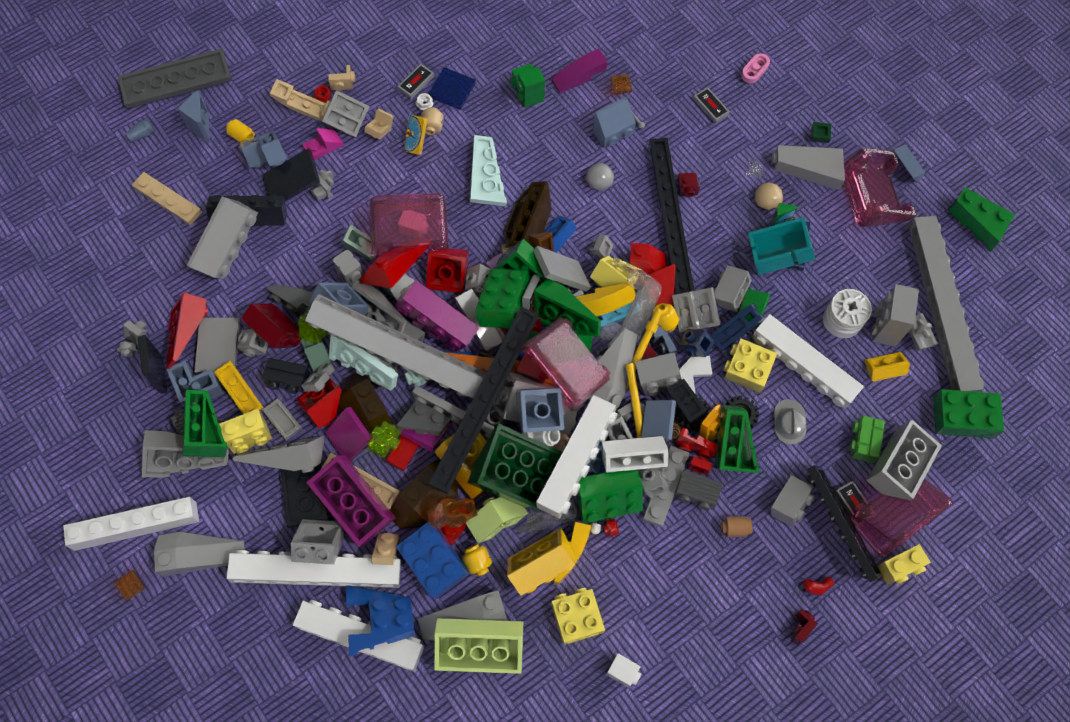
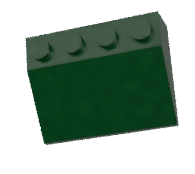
(514, 467)

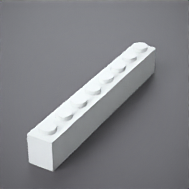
(279, 569)

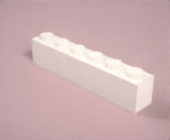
(807, 362)
(576, 457)
(131, 523)
(336, 628)

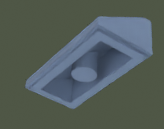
(910, 162)

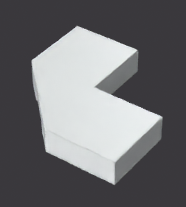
(696, 368)

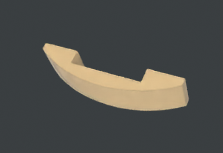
(298, 102)

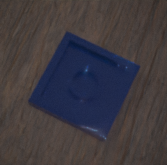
(452, 88)

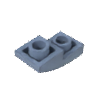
(665, 343)

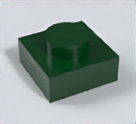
(821, 132)

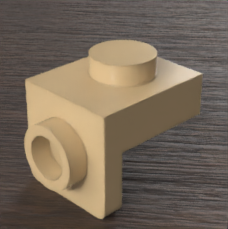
(342, 81)
(380, 125)

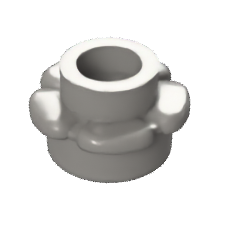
(127, 348)

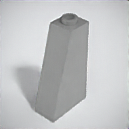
(812, 164)

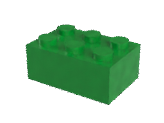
(501, 297)
(968, 413)
(609, 495)

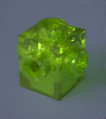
(308, 332)
(384, 439)

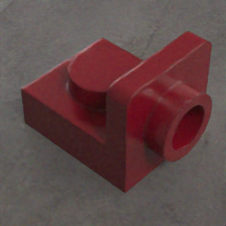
(688, 184)
(801, 630)

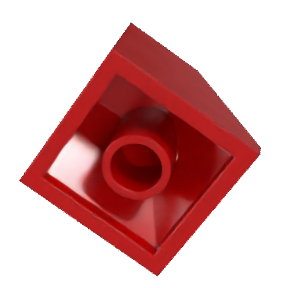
(646, 257)
(447, 270)
(321, 405)

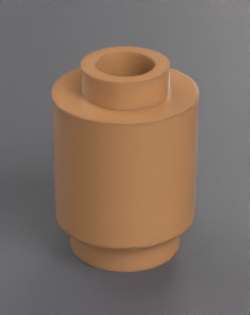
(736, 526)

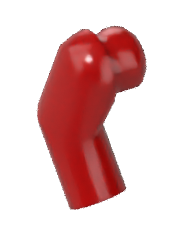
(818, 588)

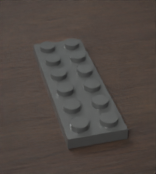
(174, 78)

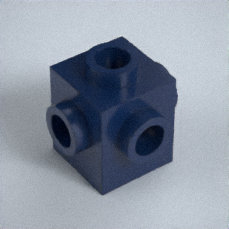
(696, 343)

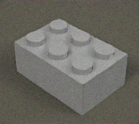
(895, 315)

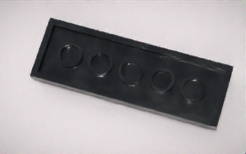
(847, 528)

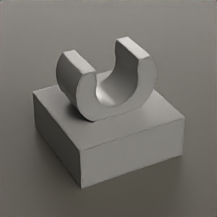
(602, 246)
(132, 331)

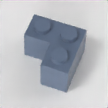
(263, 149)
(184, 379)

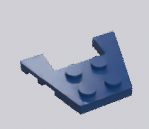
(389, 618)

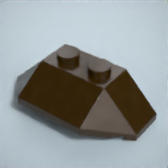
(528, 213)
(362, 398)
(418, 497)

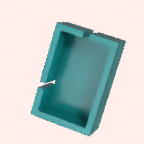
(781, 246)

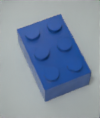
(433, 560)

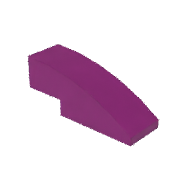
(580, 71)

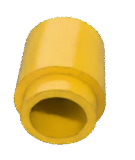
(239, 131)

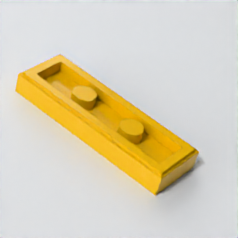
(238, 388)

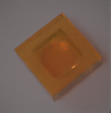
(621, 84)
(130, 585)

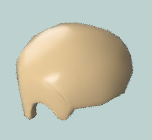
(768, 196)

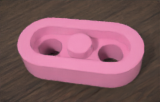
(754, 69)

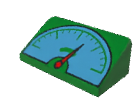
(783, 214)

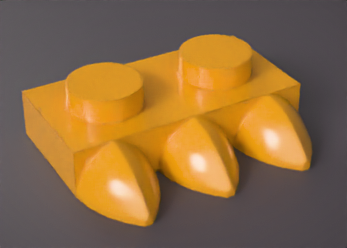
(710, 424)

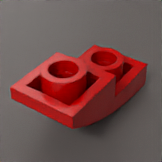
(403, 454)

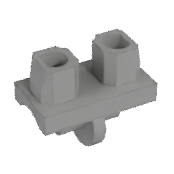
(323, 189)
(922, 333)

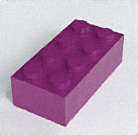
(436, 317)
(351, 500)

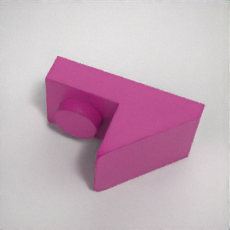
(323, 144)

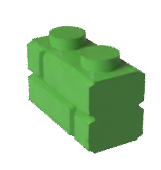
(867, 439)

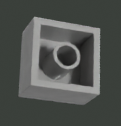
(658, 373)

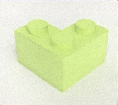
(494, 517)

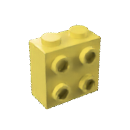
(749, 365)
(245, 432)
(577, 616)

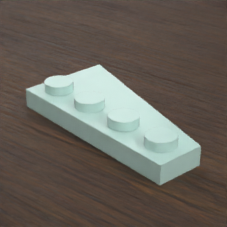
(485, 174)
(362, 361)

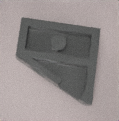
(424, 420)

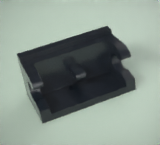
(687, 401)

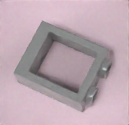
(326, 542)

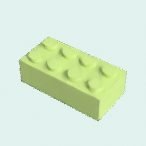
(478, 645)

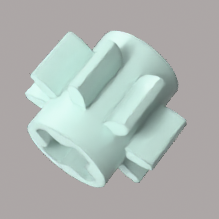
(415, 378)

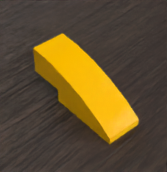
(608, 298)
(577, 544)

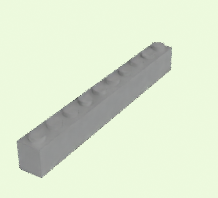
(945, 305)
(395, 346)

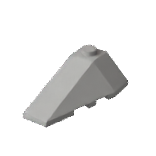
(380, 308)
(619, 354)
(164, 456)
(297, 456)
(191, 552)
(479, 608)

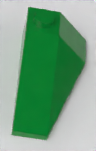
(556, 301)

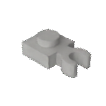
(317, 380)

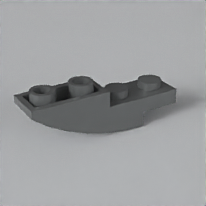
(293, 298)

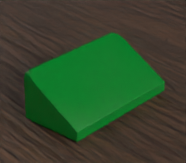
(759, 299)

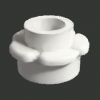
(424, 98)

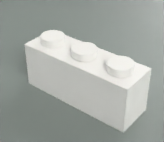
(634, 454)

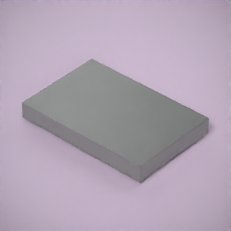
(561, 269)
(216, 343)

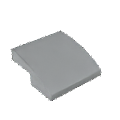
(345, 113)
(696, 309)

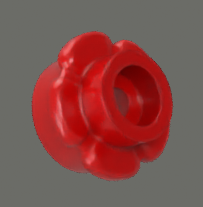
(320, 90)
(611, 527)

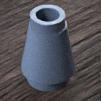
(140, 130)

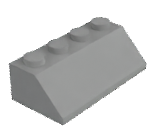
(222, 238)
(904, 462)

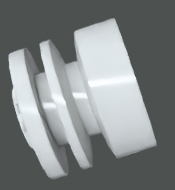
(842, 321)

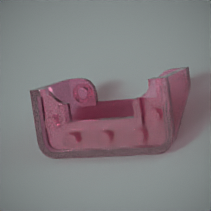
(872, 189)
(408, 221)
(567, 362)
(893, 520)

